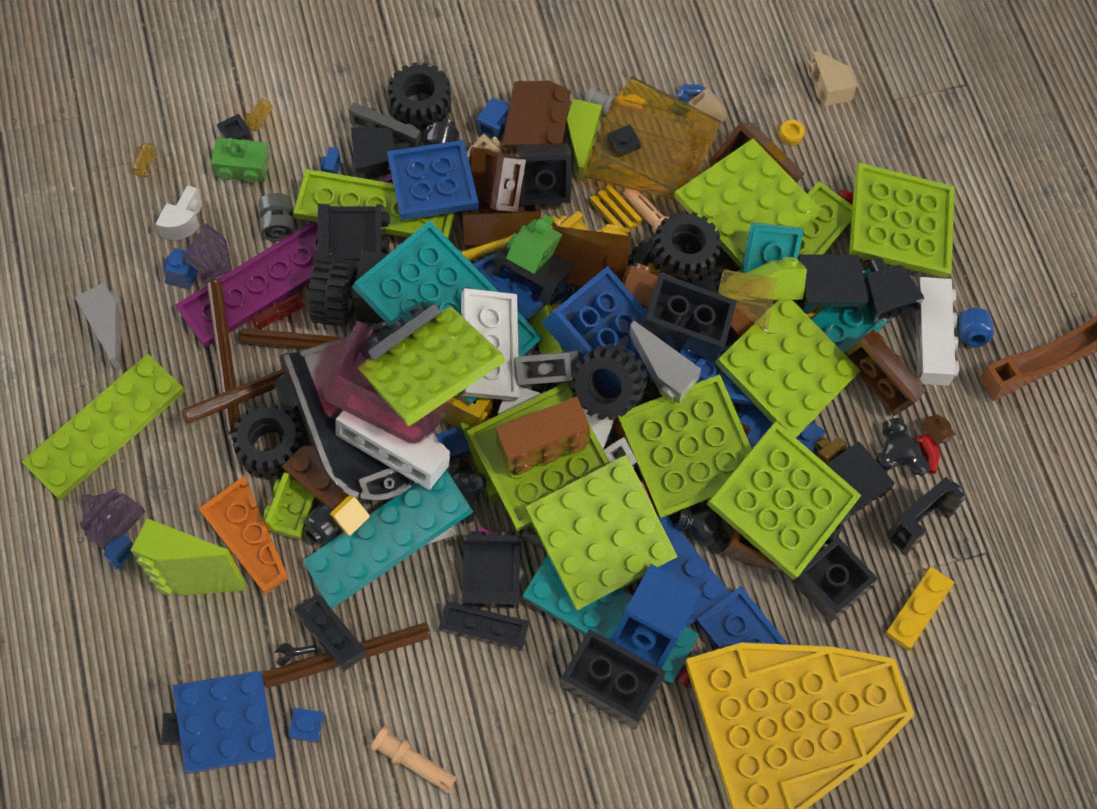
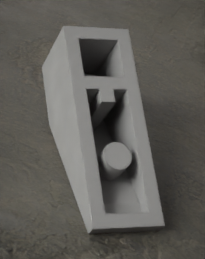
(105, 319)
(669, 369)

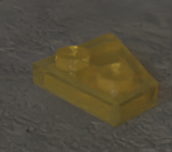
(752, 293)

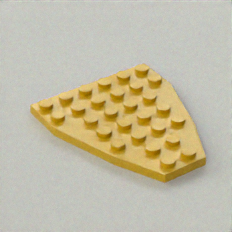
(795, 718)

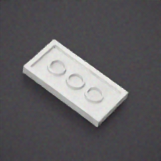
(496, 319)

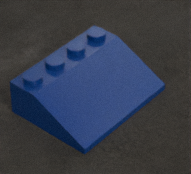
(595, 317)

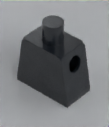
(371, 149)
(890, 291)

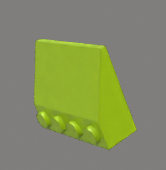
(184, 562)

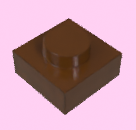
(938, 429)

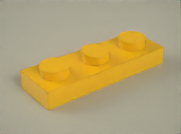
(919, 608)

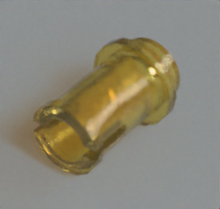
(255, 119)
(145, 156)

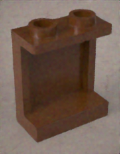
(497, 177)

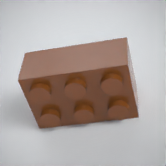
(543, 436)

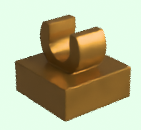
(830, 450)

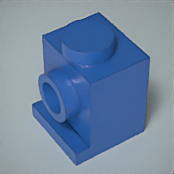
(493, 118)
(177, 270)

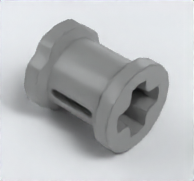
(600, 98)

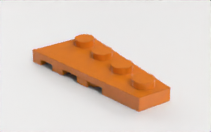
(243, 530)

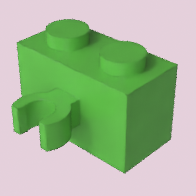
(240, 160)
(533, 244)

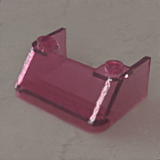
(353, 394)

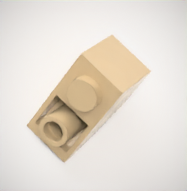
(832, 79)

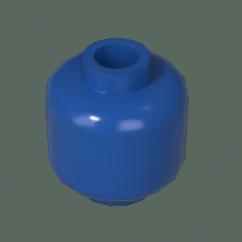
(975, 327)

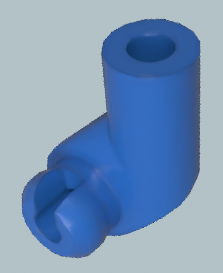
(687, 90)

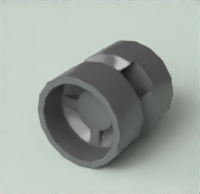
(276, 216)

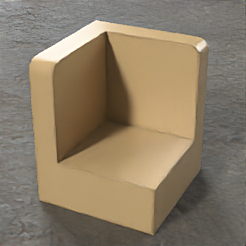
(708, 103)

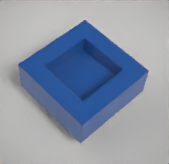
(331, 162)
(455, 442)
(118, 551)
(306, 725)

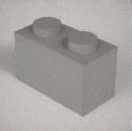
(546, 367)

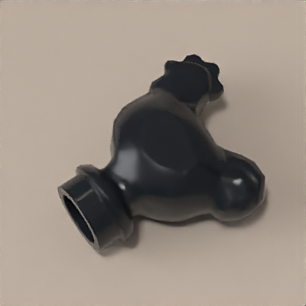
(901, 449)
(468, 482)
(703, 526)

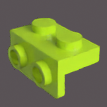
(288, 508)

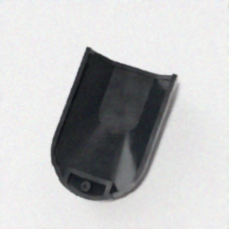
(342, 462)

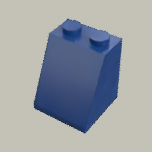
(656, 616)

